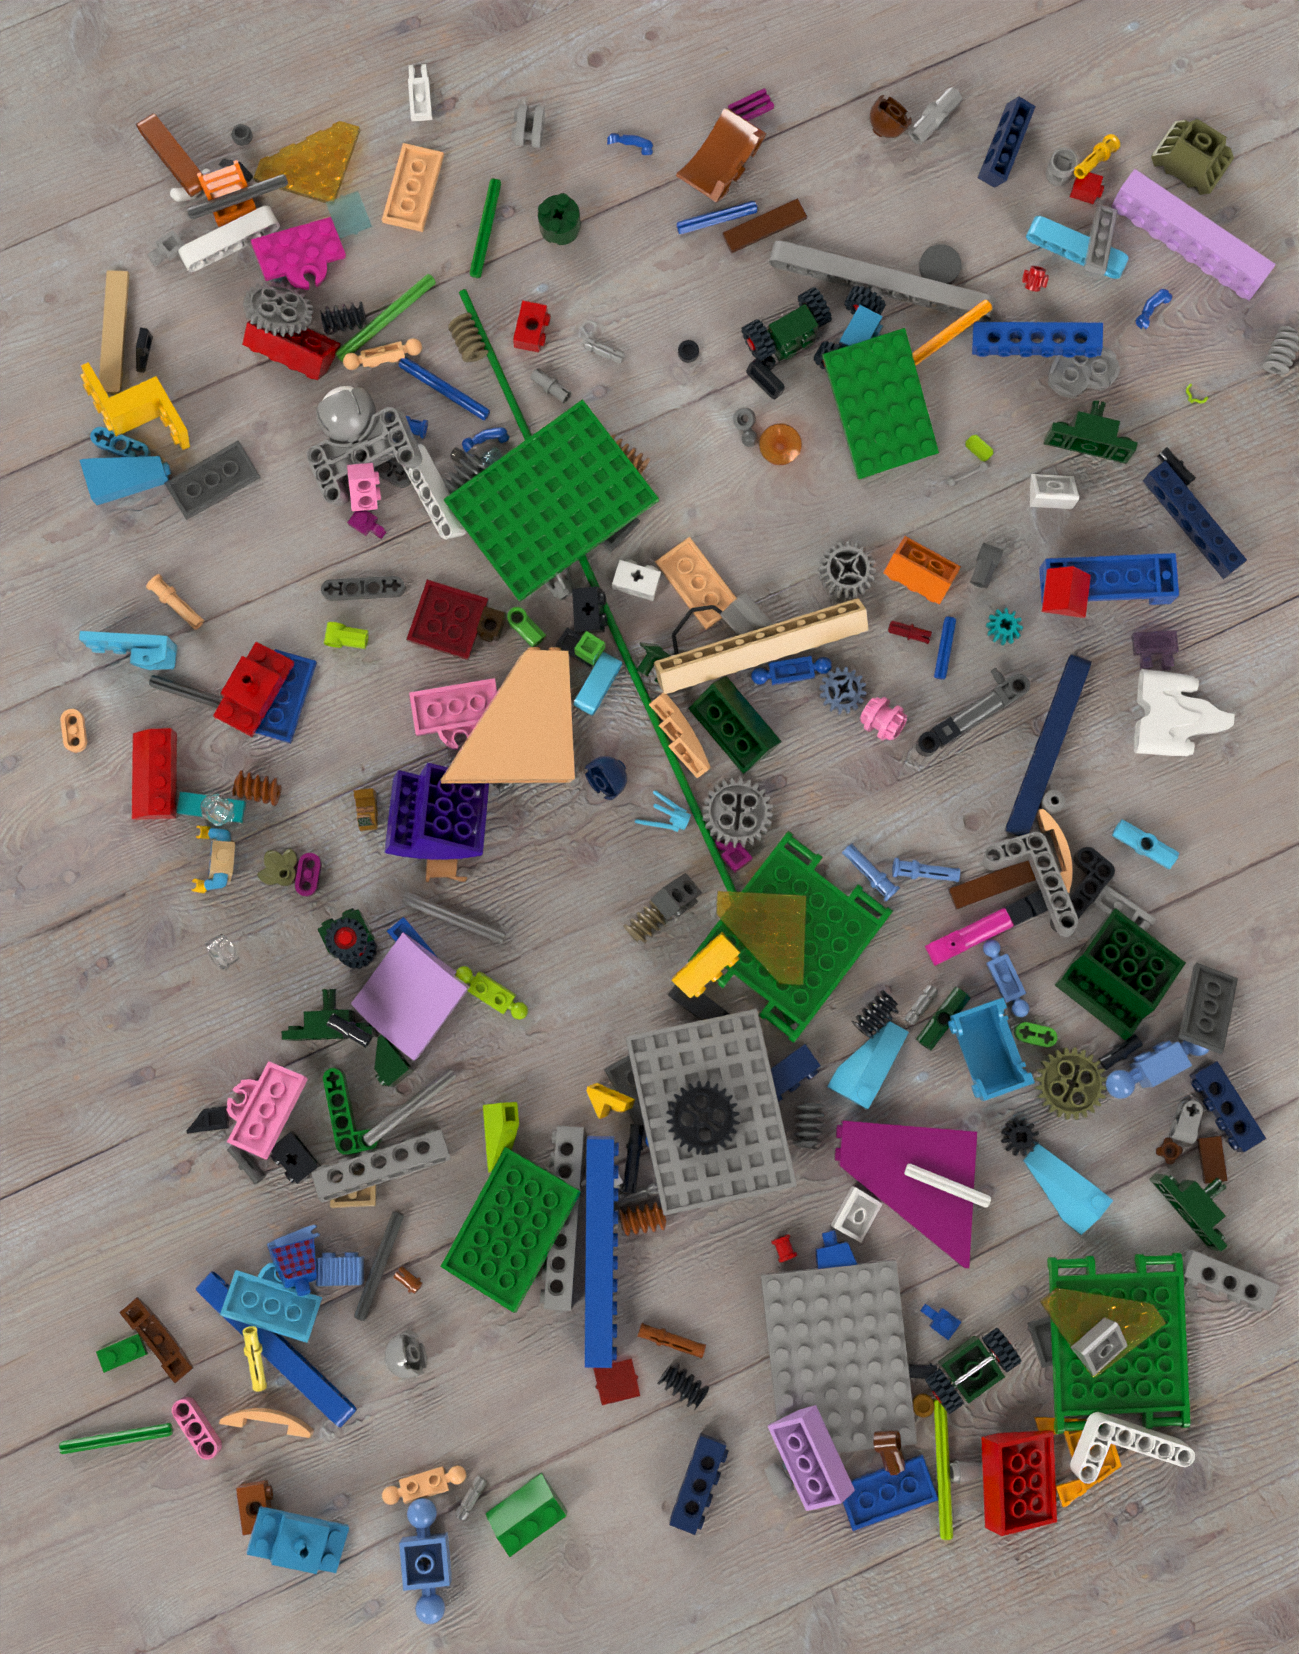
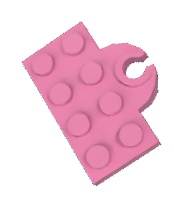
(451, 709)
(264, 1108)

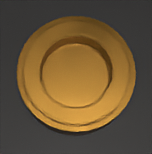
(923, 1405)

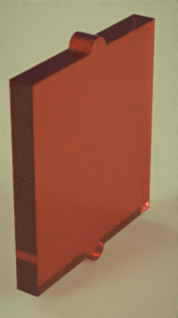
(617, 1382)

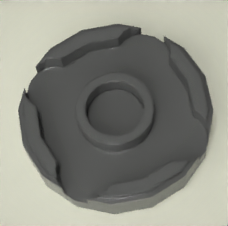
(940, 264)

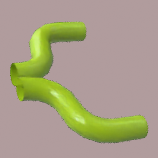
(1194, 400)

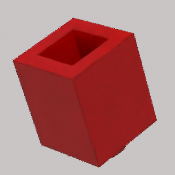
(1087, 188)

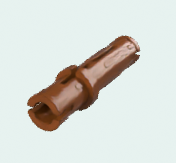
(665, 1338)

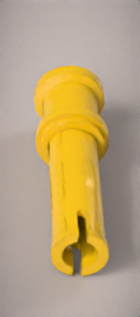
(1101, 152)

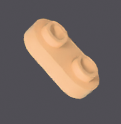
(75, 731)

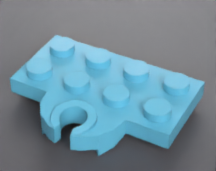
(270, 1305)

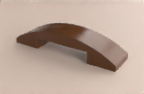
(157, 1338)

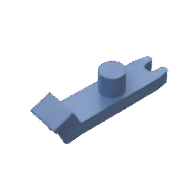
(302, 1234)

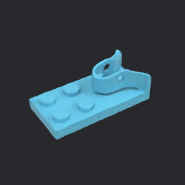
(147, 651)

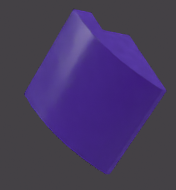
(434, 817)

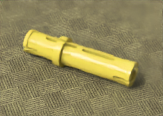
(257, 1376)

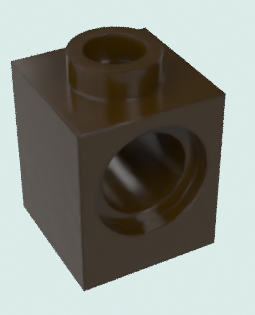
(491, 615)

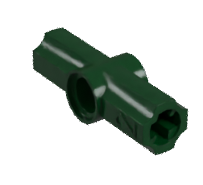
(934, 1030)

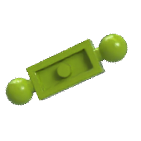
(492, 993)

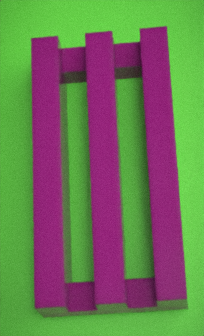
(751, 98)

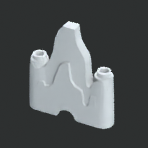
(1172, 716)

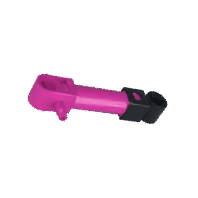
(986, 927)

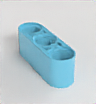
(597, 683)

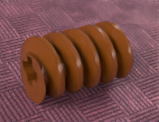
(256, 788)
(642, 1219)

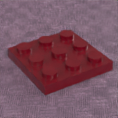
(447, 619)

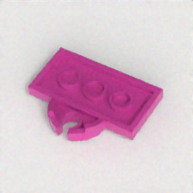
(299, 252)

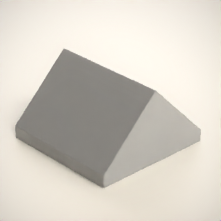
(1100, 1345)

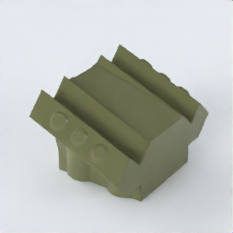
(1194, 154)

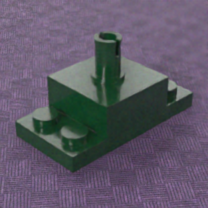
(1092, 436)
(316, 1021)
(1195, 1206)

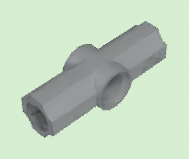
(935, 115)

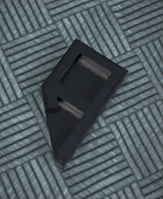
(247, 175)
(143, 349)
(210, 1119)

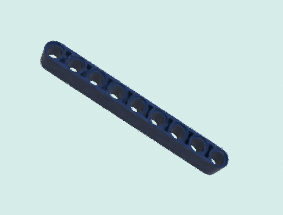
(1048, 746)

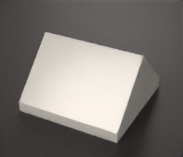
(1053, 491)
(856, 1214)

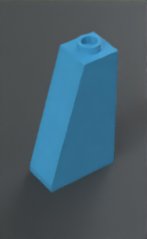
(122, 476)

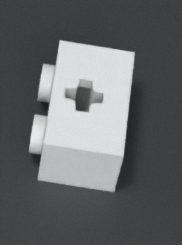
(646, 585)

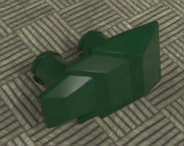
(654, 653)

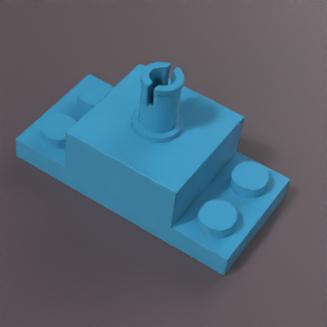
(297, 1541)

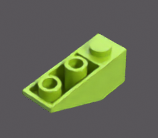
(500, 1127)

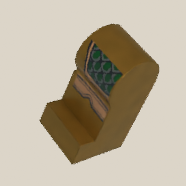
(366, 809)

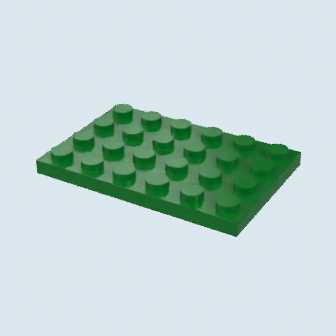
(880, 403)
(510, 1229)

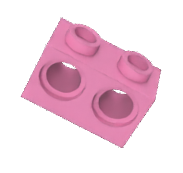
(363, 486)

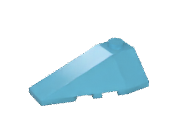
(866, 1068)
(1071, 1194)

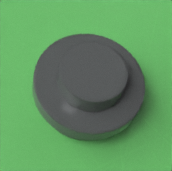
(242, 134)

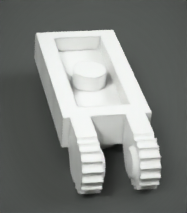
(419, 95)

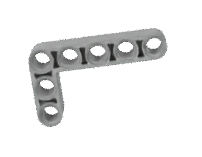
(1041, 874)

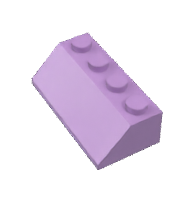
(811, 1458)

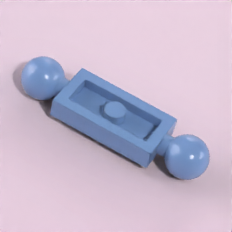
(1006, 978)

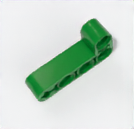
(344, 1110)

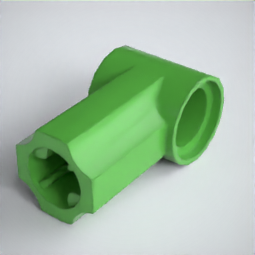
(527, 628)

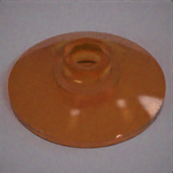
(784, 435)

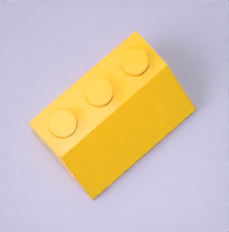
(706, 966)

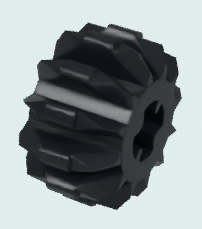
(1019, 1145)

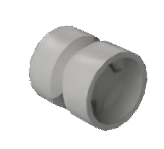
(1061, 166)

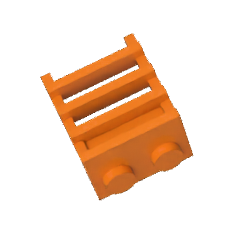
(232, 212)

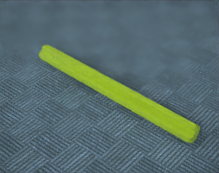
(943, 1471)

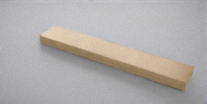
(114, 331)

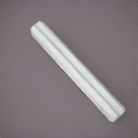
(947, 1185)

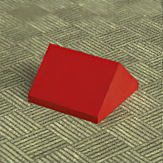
(1066, 591)

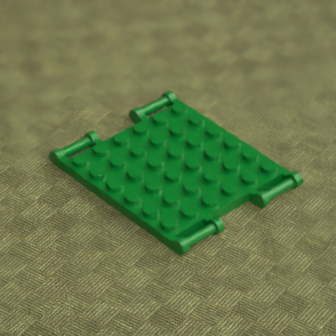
(834, 936)
(1148, 1376)

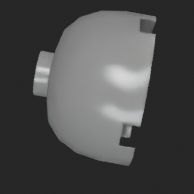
(405, 1356)

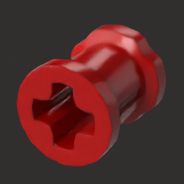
(784, 1248)

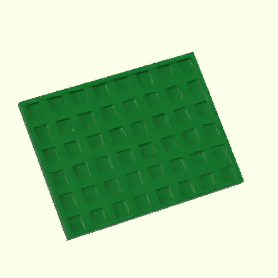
(551, 500)

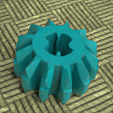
(1005, 619)

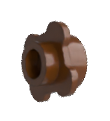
(1175, 1150)

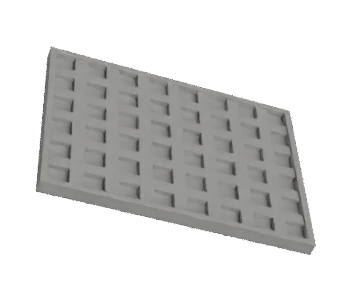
(723, 1052)
(841, 1348)

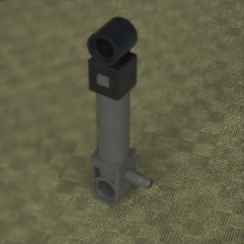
(972, 715)

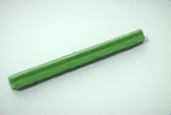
(386, 317)

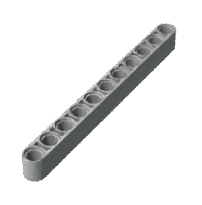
(878, 279)

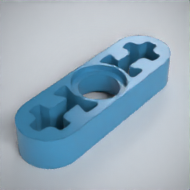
(103, 444)

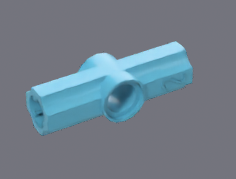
(1157, 851)

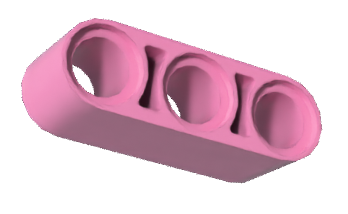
(196, 1439)

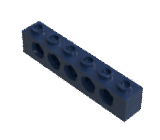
(1194, 520)

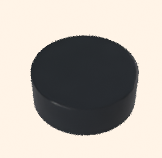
(688, 351)

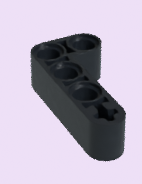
(1092, 877)

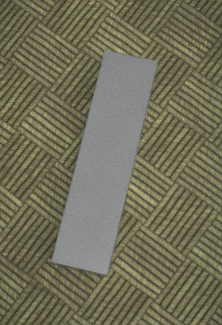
(1100, 239)

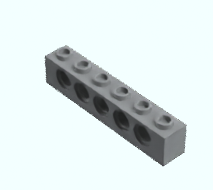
(393, 1169)

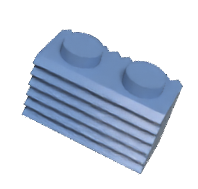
(339, 1270)

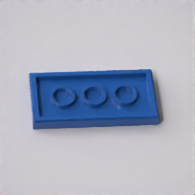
(287, 706)
(886, 1495)

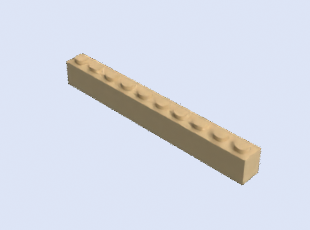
(761, 646)

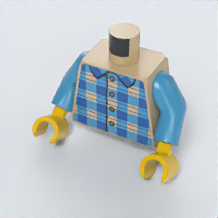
(220, 861)

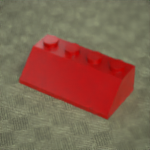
(303, 352)
(154, 774)

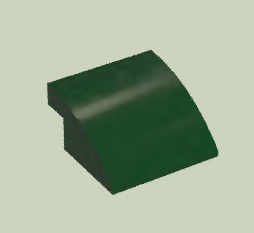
(1120, 974)

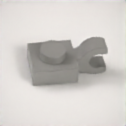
(167, 247)

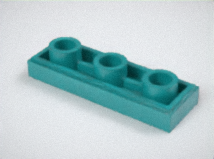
(190, 805)

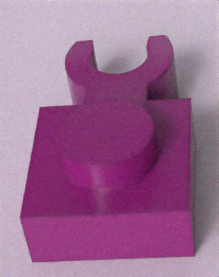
(734, 857)

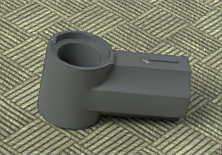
(987, 562)

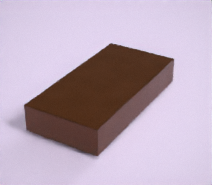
(1212, 1159)

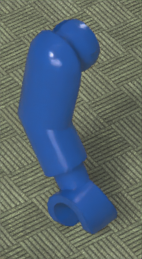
(632, 140)
(1161, 296)
(500, 433)

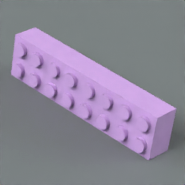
(1192, 235)

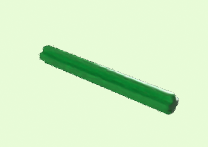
(485, 228)
(115, 1438)

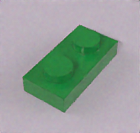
(121, 1352)

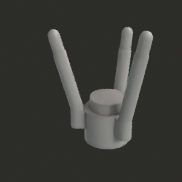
(563, 587)

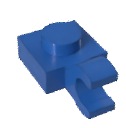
(942, 1322)

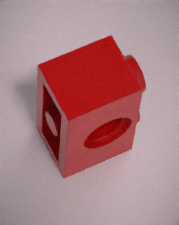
(530, 314)

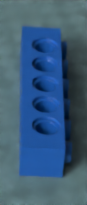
(1046, 331)

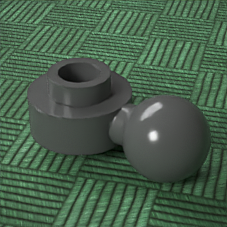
(749, 436)

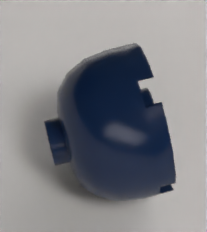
(607, 775)

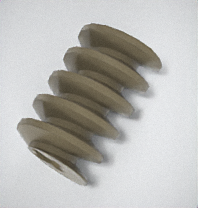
(466, 338)
(645, 923)

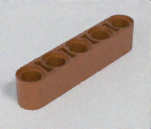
(171, 153)

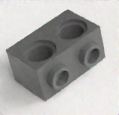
(677, 897)

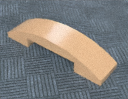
(1048, 824)
(295, 1425)

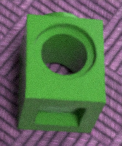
(589, 648)

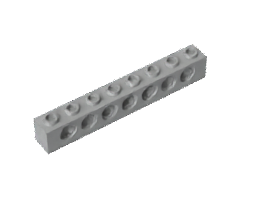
(563, 1299)

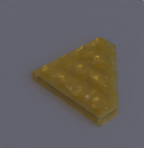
(314, 165)
(769, 928)
(1079, 1312)

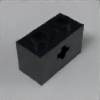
(582, 602)
(306, 1161)

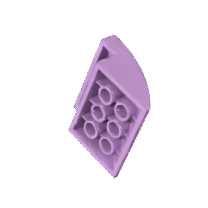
(409, 996)

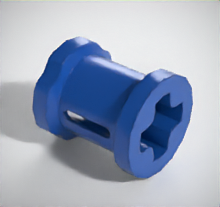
(418, 427)

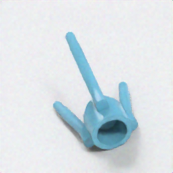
(678, 816)

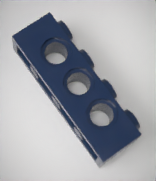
(1006, 142)
(1251, 1132)
(680, 1516)

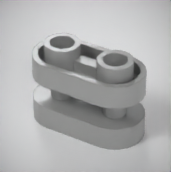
(522, 117)

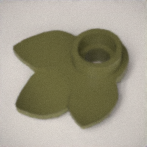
(276, 866)

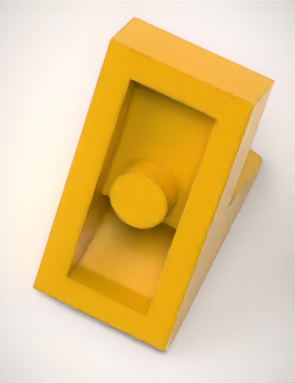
(605, 1099)

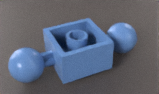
(1153, 1067)
(415, 1573)

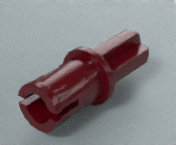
(909, 632)

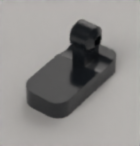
(762, 375)

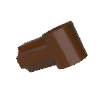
(889, 1446)

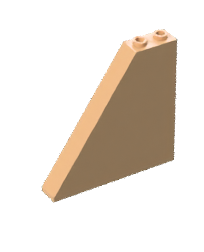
(525, 727)

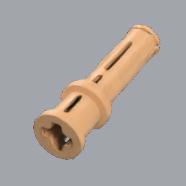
(168, 595)

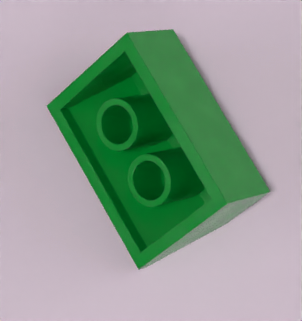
(526, 1514)

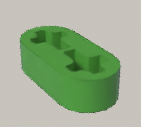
(1036, 1029)

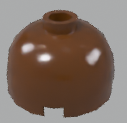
(888, 118)

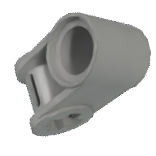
(1186, 1124)

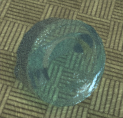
(490, 458)

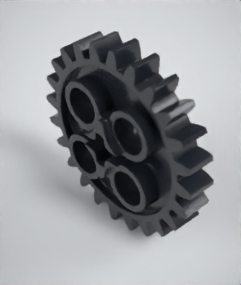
(690, 1134)

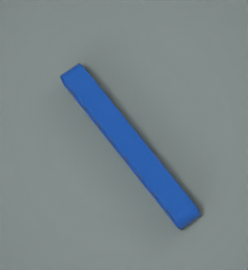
(285, 1359)

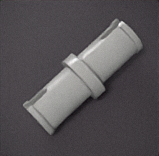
(550, 385)

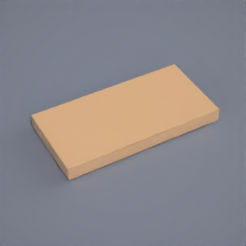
(412, 187)
(696, 581)

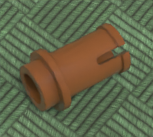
(409, 1280)

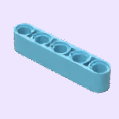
(1071, 244)

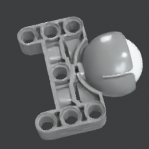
(353, 429)

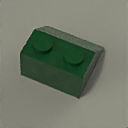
(390, 1063)

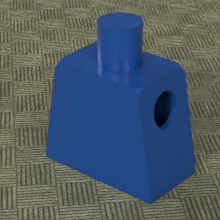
(834, 1253)

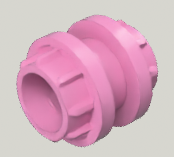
(883, 718)

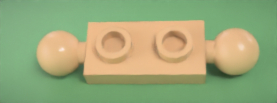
(387, 353)
(424, 1485)

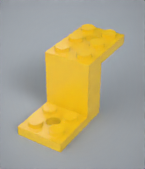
(135, 406)

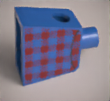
(296, 1265)

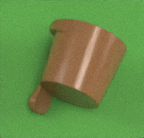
(442, 869)

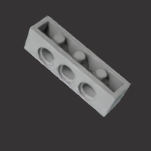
(1263, 1290)

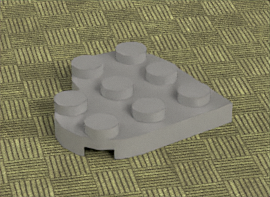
(1073, 375)

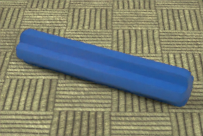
(945, 648)

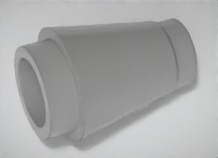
(965, 1471)
(779, 1481)

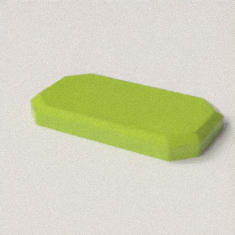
(979, 448)

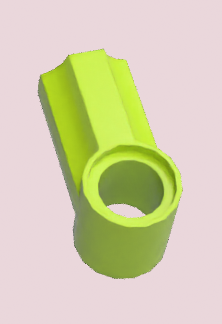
(339, 635)

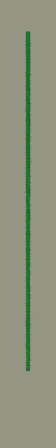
(613, 627)

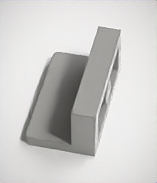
(745, 615)

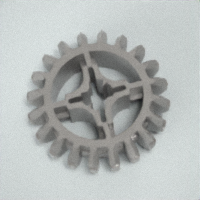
(853, 575)

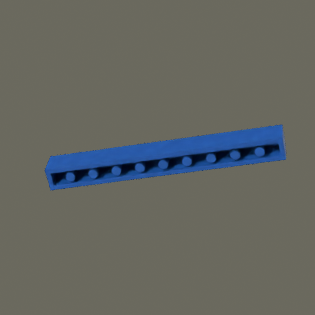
(599, 1251)

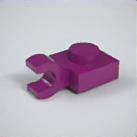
(364, 522)

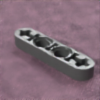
(363, 584)

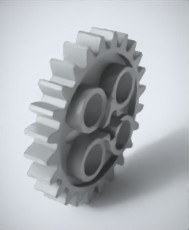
(278, 308)
(717, 810)

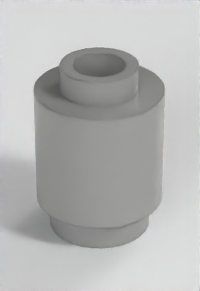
(1046, 803)

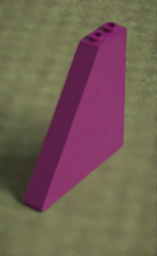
(878, 1160)

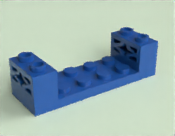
(1124, 576)

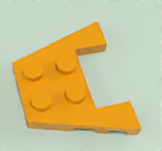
(1071, 1490)

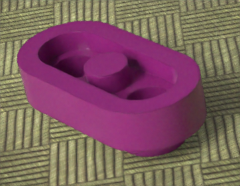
(307, 874)

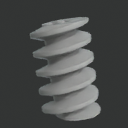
(1282, 351)

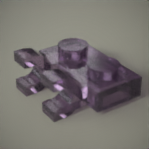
(1155, 643)

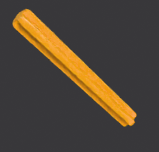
(951, 331)

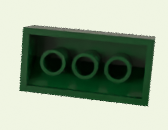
(734, 724)

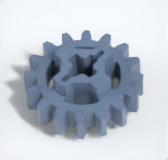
(835, 686)

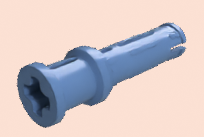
(915, 870)
(877, 878)

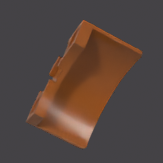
(722, 155)

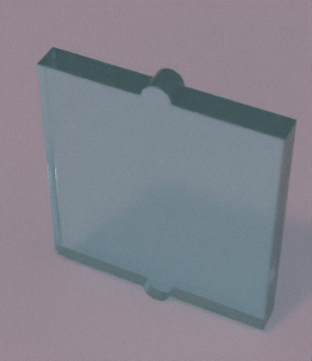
(348, 214)

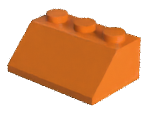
(921, 570)

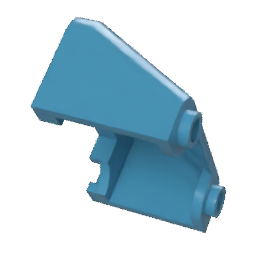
(989, 1050)

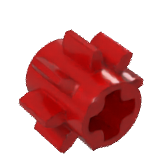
(1035, 278)

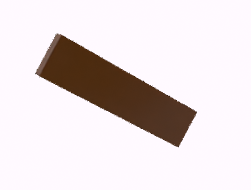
(764, 225)
(991, 884)

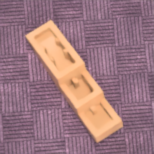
(685, 742)

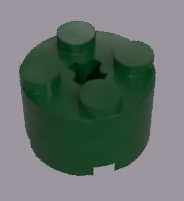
(559, 219)

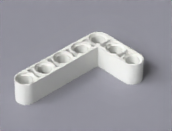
(1129, 1439)

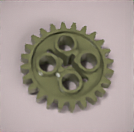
(1051, 1074)

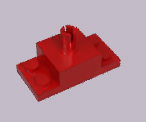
(252, 688)

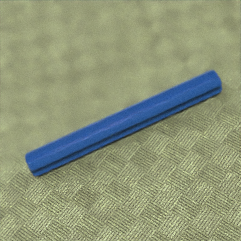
(444, 388)

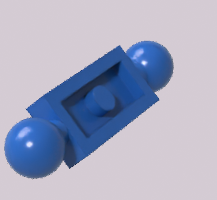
(791, 670)

